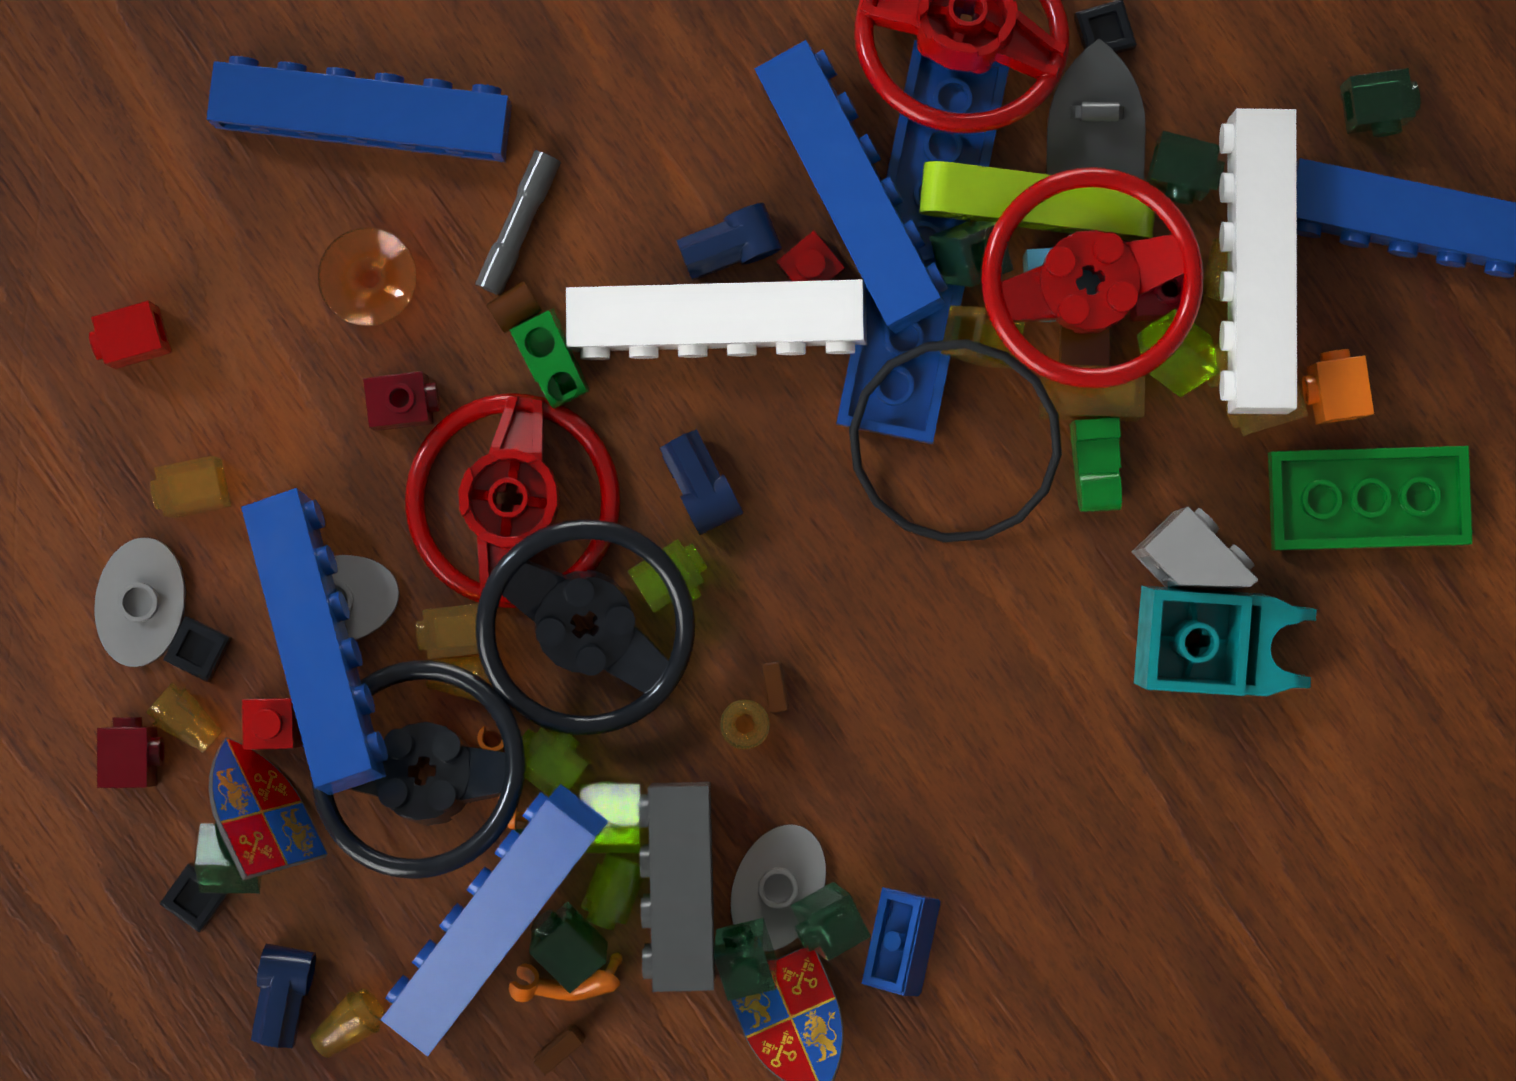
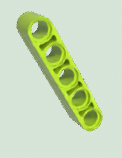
(985, 192)

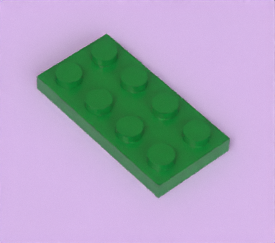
(1370, 498)

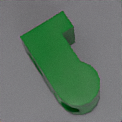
(550, 359)
(1097, 463)

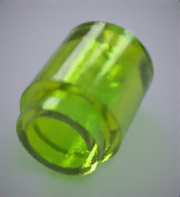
(612, 891)

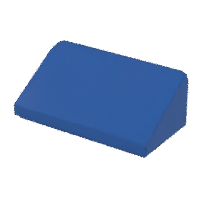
(901, 942)

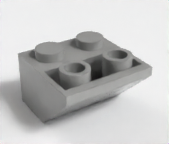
(1190, 555)

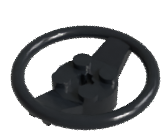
(610, 645)
(461, 776)

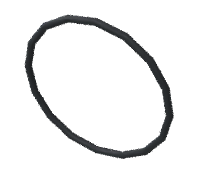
(953, 345)

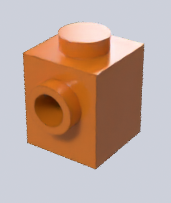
(1338, 387)

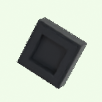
(1109, 24)
(197, 648)
(188, 903)

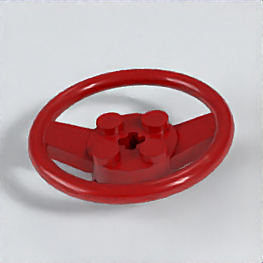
(994, 34)
(1123, 270)
(512, 460)

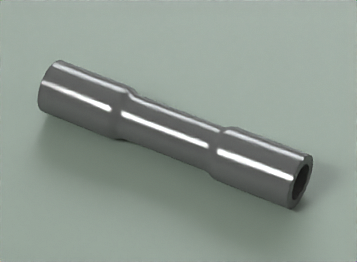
(530, 194)

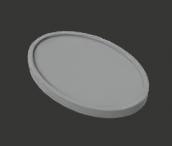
(369, 592)
(140, 602)
(773, 876)

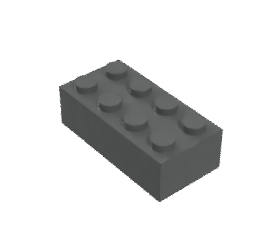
(680, 886)

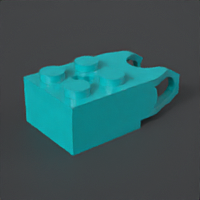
(1232, 646)

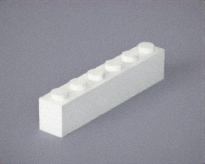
(1261, 261)
(716, 316)

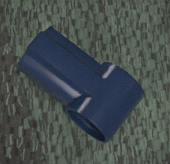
(741, 238)
(704, 491)
(283, 982)

